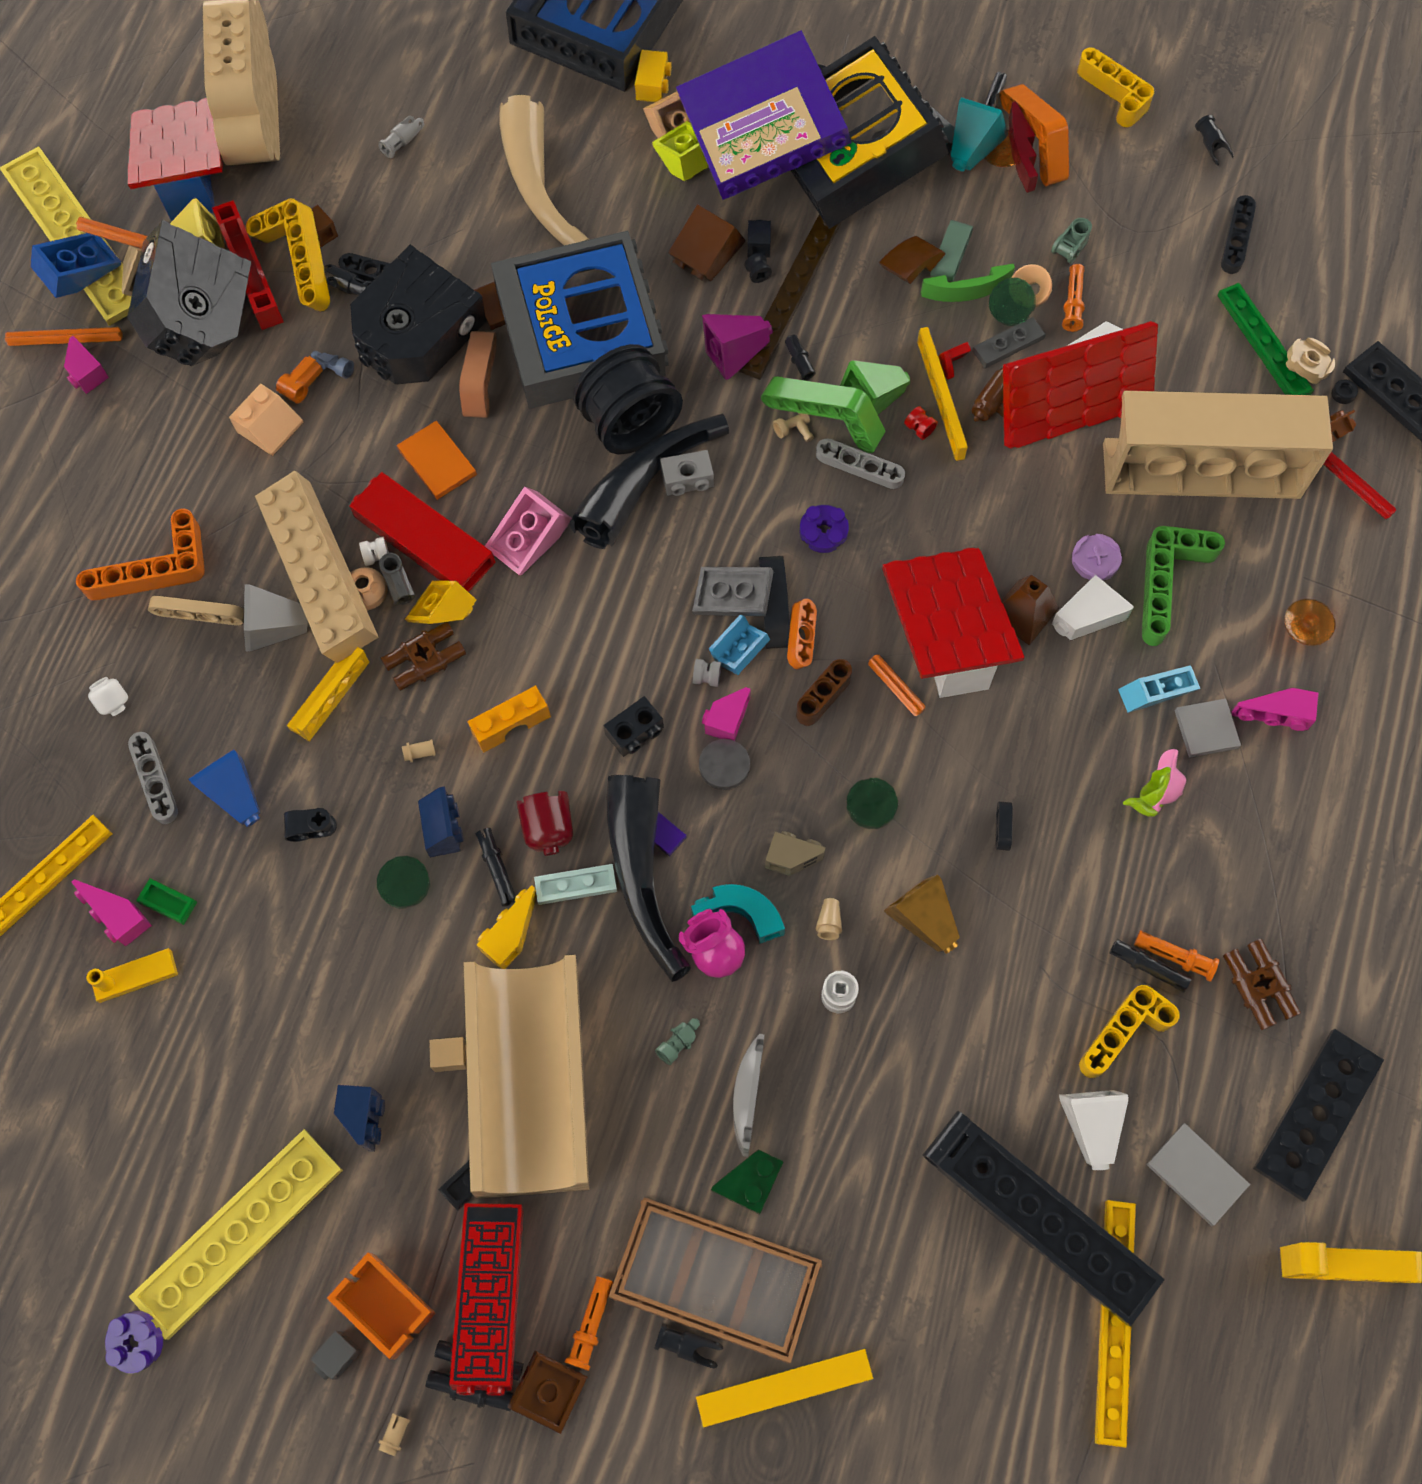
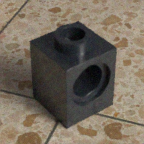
(759, 237)

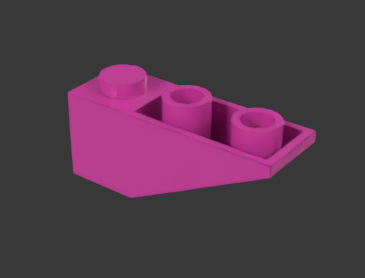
(1287, 708)
(118, 914)

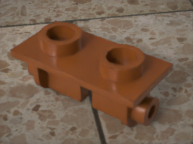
(1341, 423)

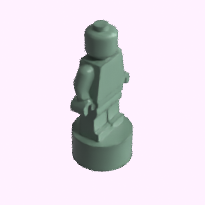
(683, 1036)

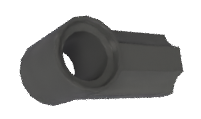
(397, 579)

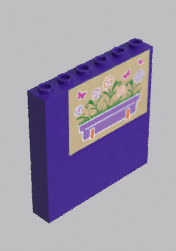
(763, 115)

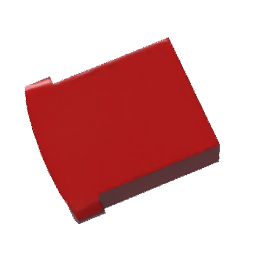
(947, 357)

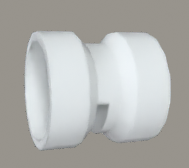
(379, 546)

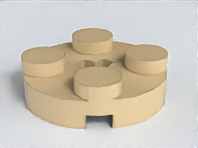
(1314, 369)

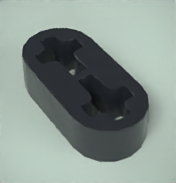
(1004, 819)

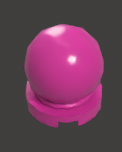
(713, 943)

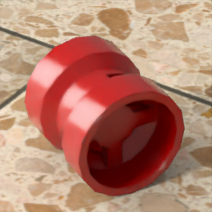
(920, 423)

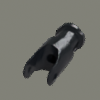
(1213, 137)
(346, 280)
(685, 1345)

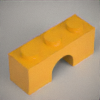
(523, 709)

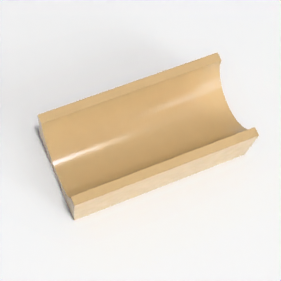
(1218, 444)
(525, 1080)

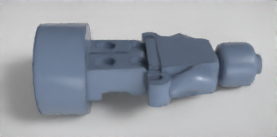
(342, 367)

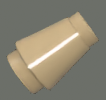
(829, 920)

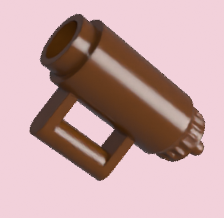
(990, 398)

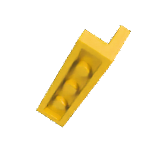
(328, 694)

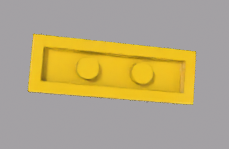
(132, 975)

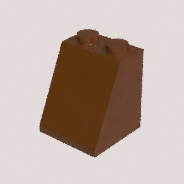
(705, 244)

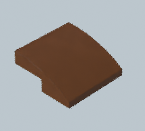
(911, 257)

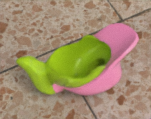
(1163, 788)

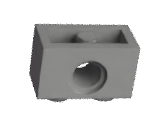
(693, 463)

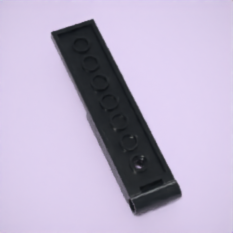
(1043, 1218)

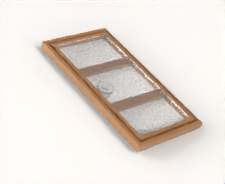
(716, 1280)

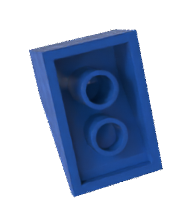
(72, 263)

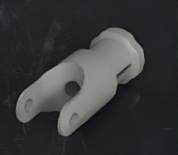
(400, 136)

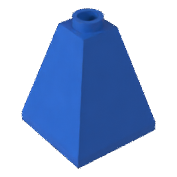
(229, 787)

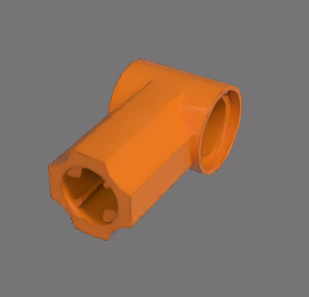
(296, 384)

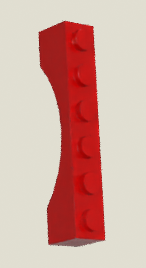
(240, 244)

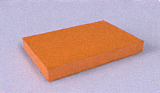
(436, 460)

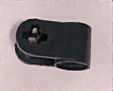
(303, 824)

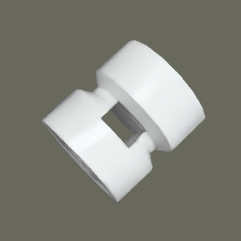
(839, 992)

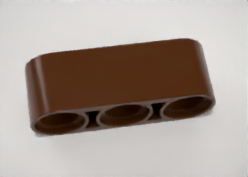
(826, 681)

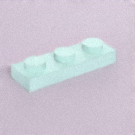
(575, 884)

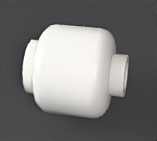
(108, 696)

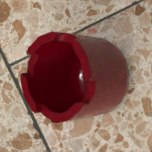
(546, 821)

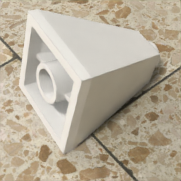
(1096, 1123)

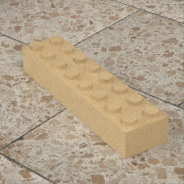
(316, 567)

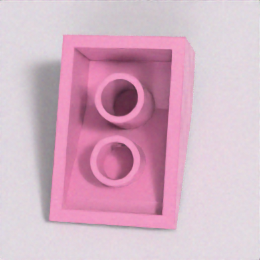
(527, 530)

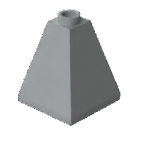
(270, 618)

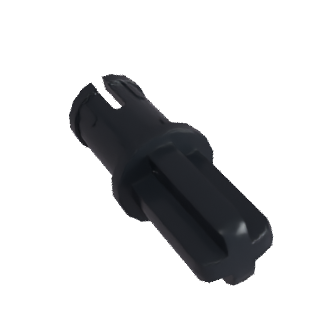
(799, 357)

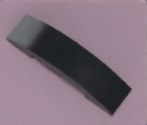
(777, 614)

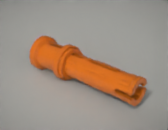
(1076, 276)
(1190, 960)
(586, 1337)

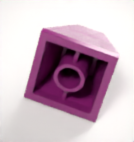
(734, 340)

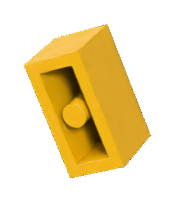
(652, 76)

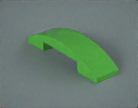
(940, 290)

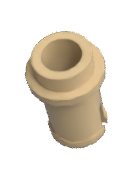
(418, 750)
(393, 1435)

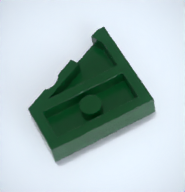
(750, 1181)

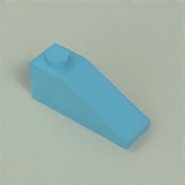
(1158, 688)

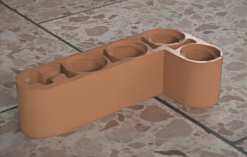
(477, 374)

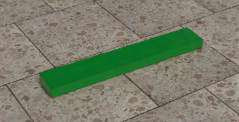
(1263, 340)

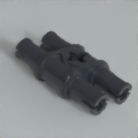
(440, 1382)

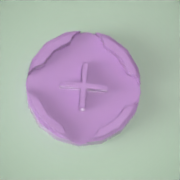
(1096, 556)

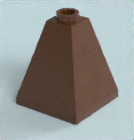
(1029, 607)

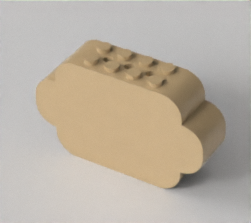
(240, 81)

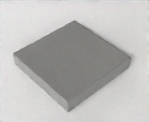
(1207, 728)

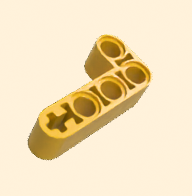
(1118, 83)
(1121, 1033)

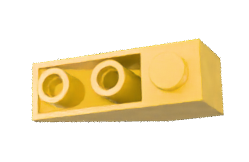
(507, 936)

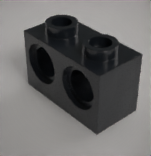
(629, 722)

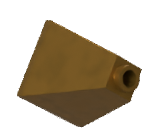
(927, 914)

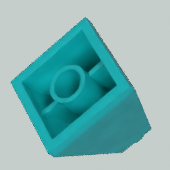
(976, 133)

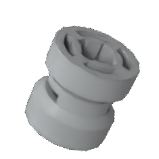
(706, 672)

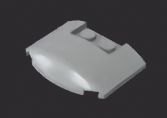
(746, 1092)

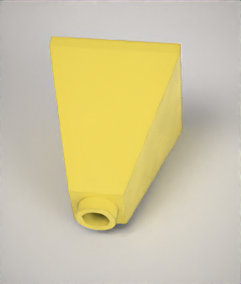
(200, 223)

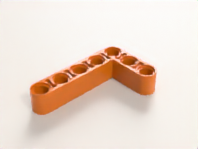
(1048, 127)
(151, 567)

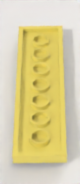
(235, 1234)

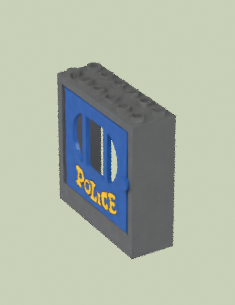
(560, 347)

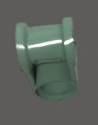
(1073, 239)

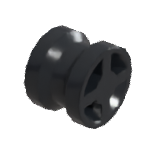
(758, 268)

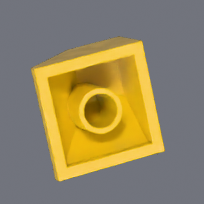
(442, 603)

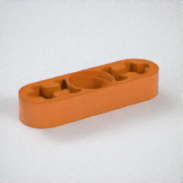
(799, 650)

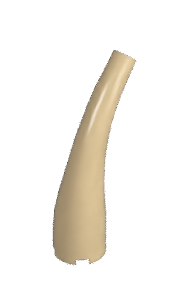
(524, 149)

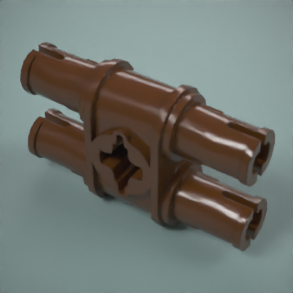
(426, 644)
(1266, 972)

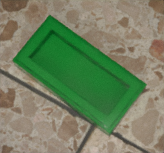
(166, 901)

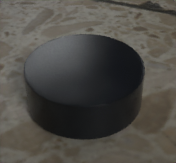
(1344, 391)

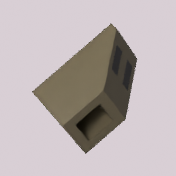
(791, 854)

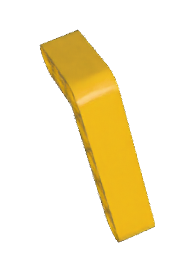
(298, 224)
(1316, 1261)

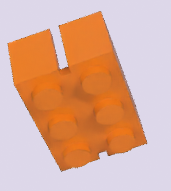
(381, 1306)

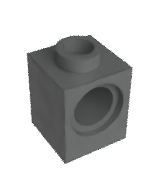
(335, 1356)

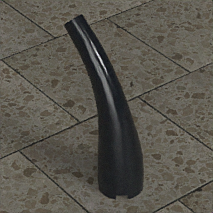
(616, 495)
(632, 833)

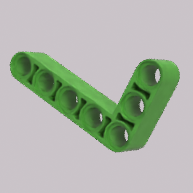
(828, 401)
(1163, 575)

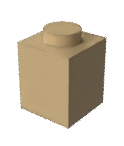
(448, 1054)

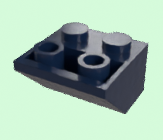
(439, 823)
(359, 1112)

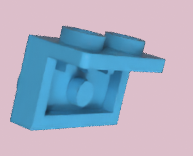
(738, 645)

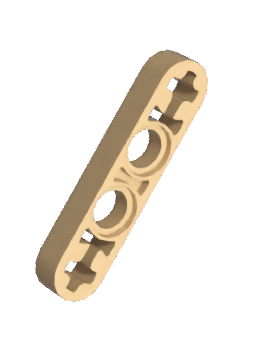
(196, 610)

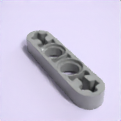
(858, 467)
(148, 779)

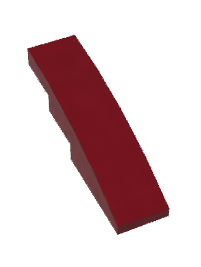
(1021, 143)

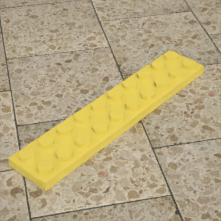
(56, 214)

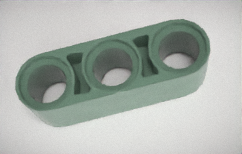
(954, 246)

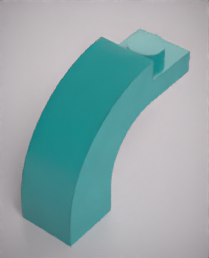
(749, 904)

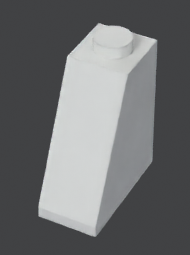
(1091, 610)

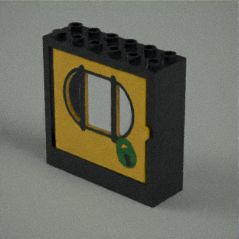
(876, 166)

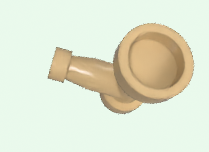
(782, 426)

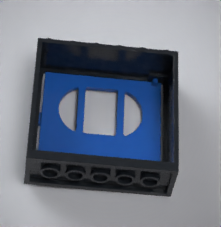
(599, 53)

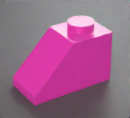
(82, 367)
(727, 715)

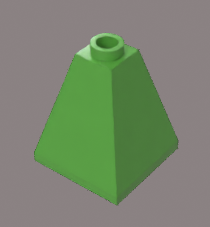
(878, 381)

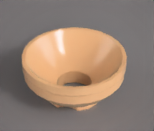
(1036, 274)
(375, 591)

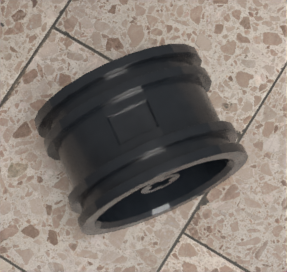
(627, 399)

